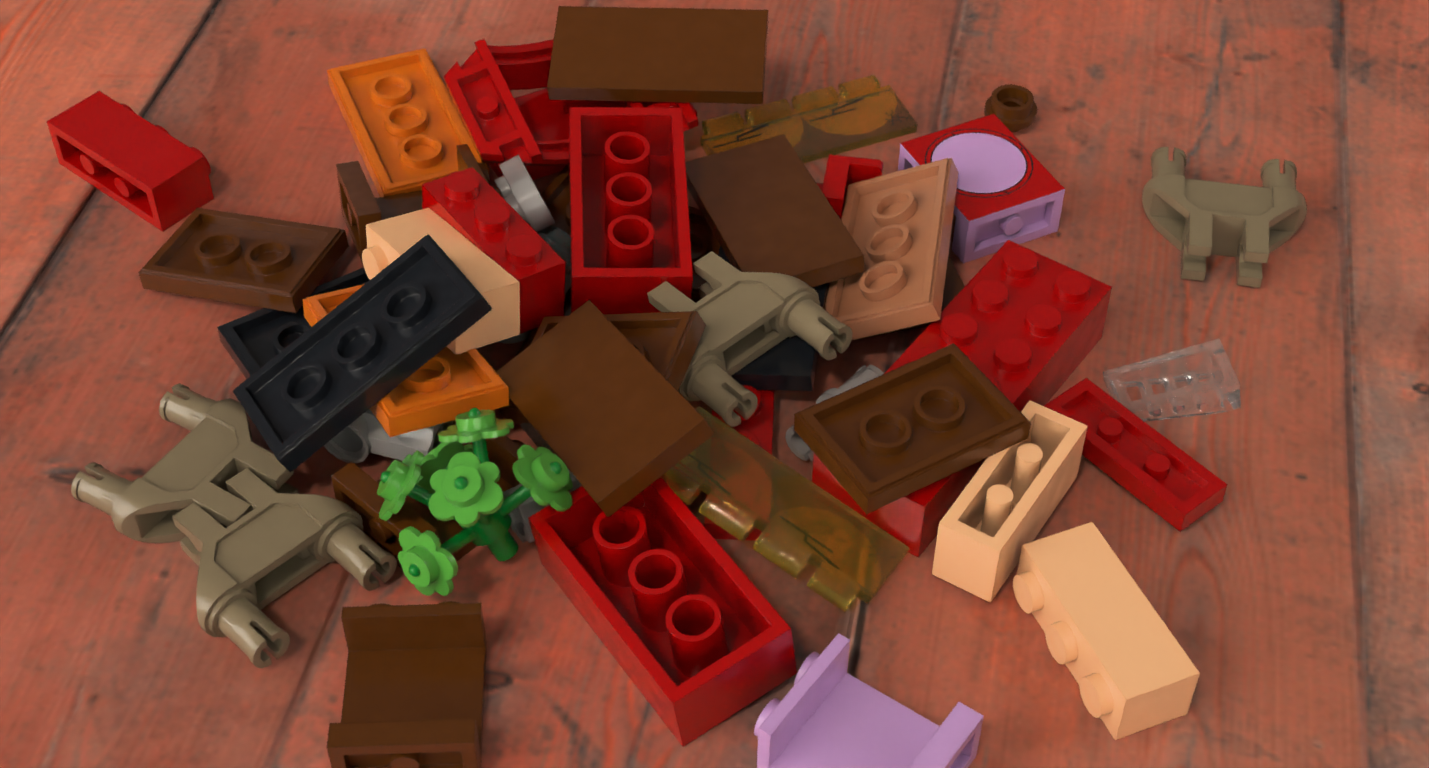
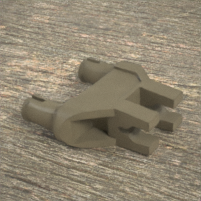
(1221, 216)
(743, 321)
(189, 473)
(268, 555)

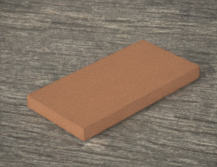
(905, 237)

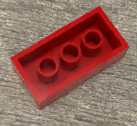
(627, 206)
(667, 605)

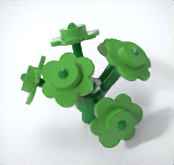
(463, 486)

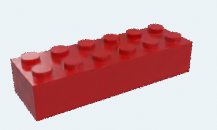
(1026, 331)

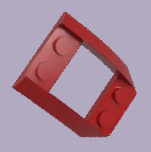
(491, 113)

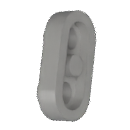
(523, 194)

